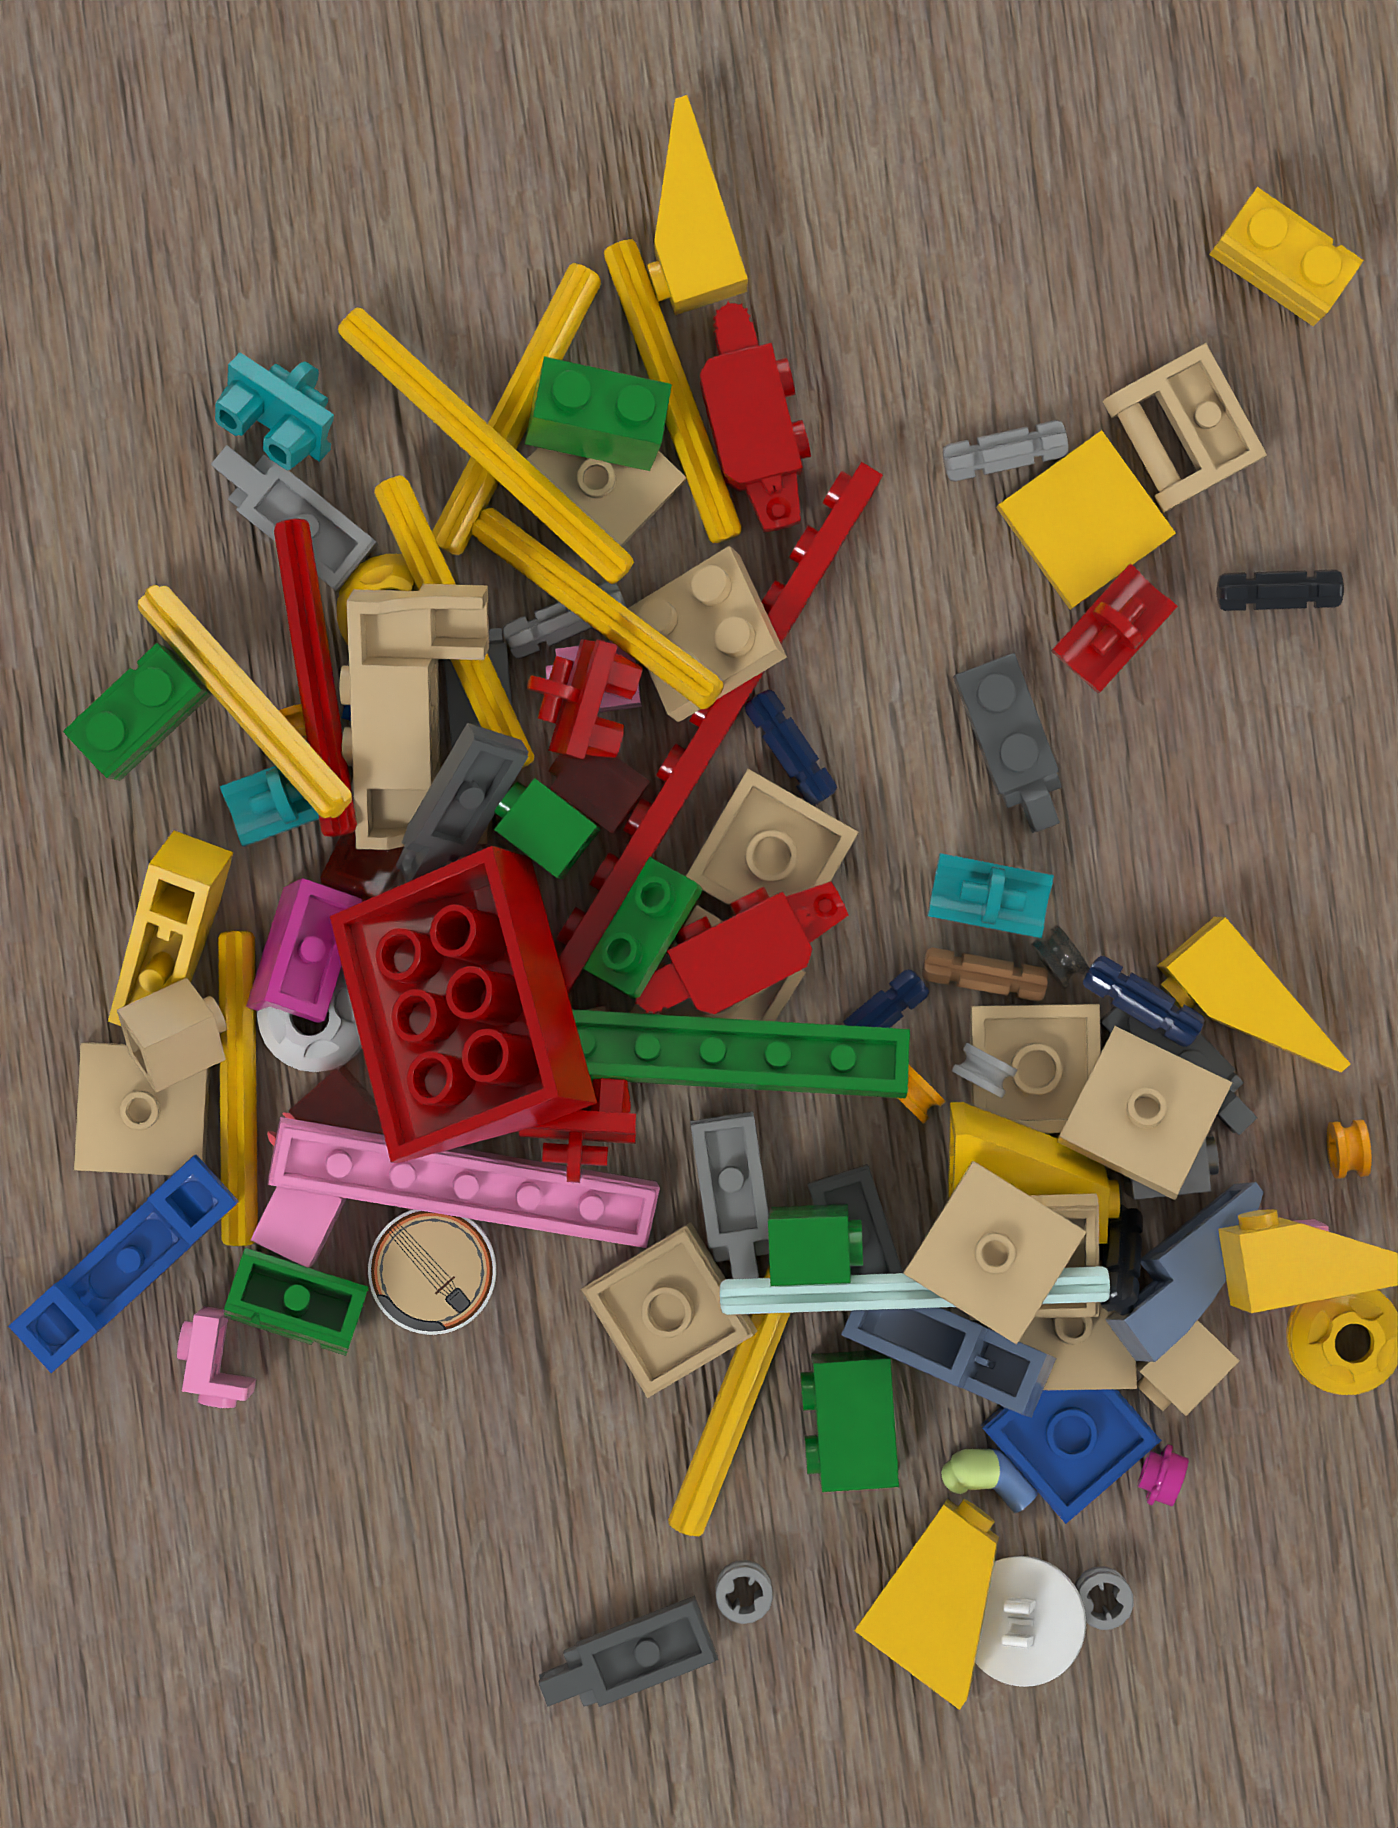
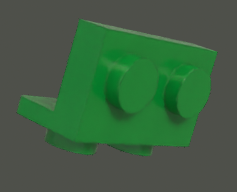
(643, 928)

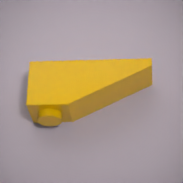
(693, 235)
(172, 917)
(1233, 986)
(1290, 1263)

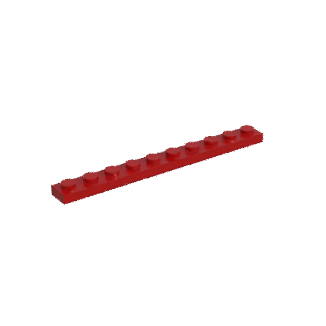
(685, 766)

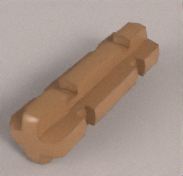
(985, 974)

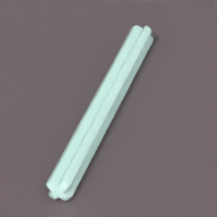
(884, 1292)

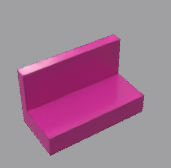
(301, 952)

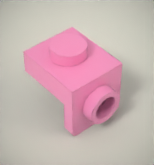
(202, 1348)

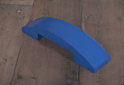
(124, 1264)

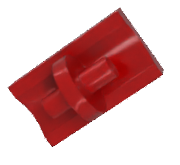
(1114, 628)
(594, 672)
(606, 1122)

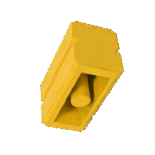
(1286, 257)

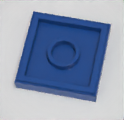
(1073, 1444)

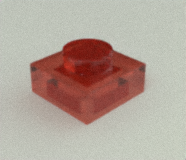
(360, 871)

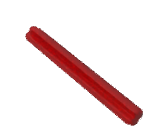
(313, 658)

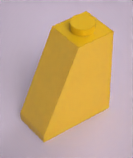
(1026, 1160)
(937, 1601)

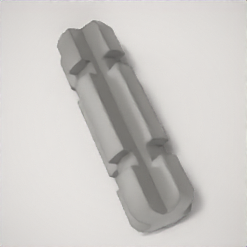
(1005, 450)
(551, 625)

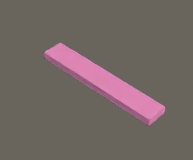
(464, 1184)

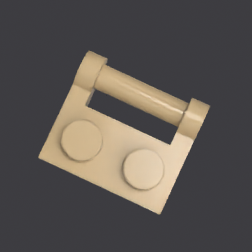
(1203, 417)

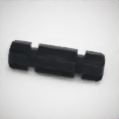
(1280, 590)
(1123, 1260)

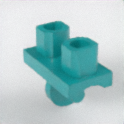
(280, 402)
(266, 806)
(990, 895)

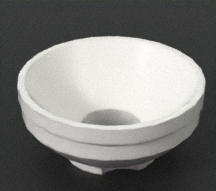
(317, 1052)

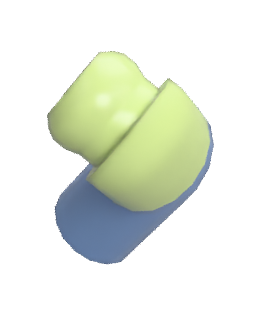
(988, 1470)

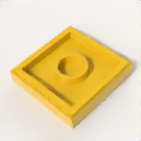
(1085, 520)

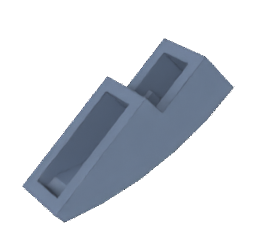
(1185, 1277)
(956, 1353)

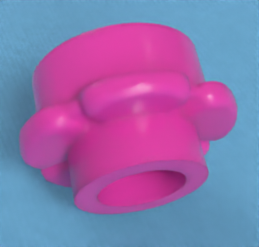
(1163, 1476)

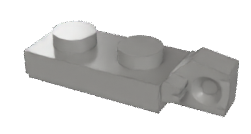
(273, 494)
(732, 1190)

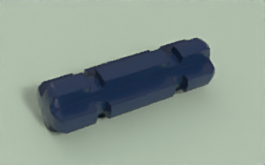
(790, 747)
(1143, 1001)
(886, 1007)

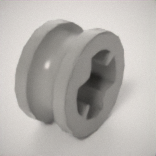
(984, 1070)
(762, 1597)
(1121, 1612)

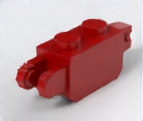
(751, 419)
(744, 953)

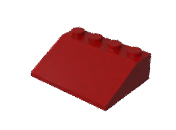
(462, 1006)

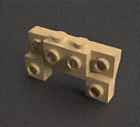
(396, 697)

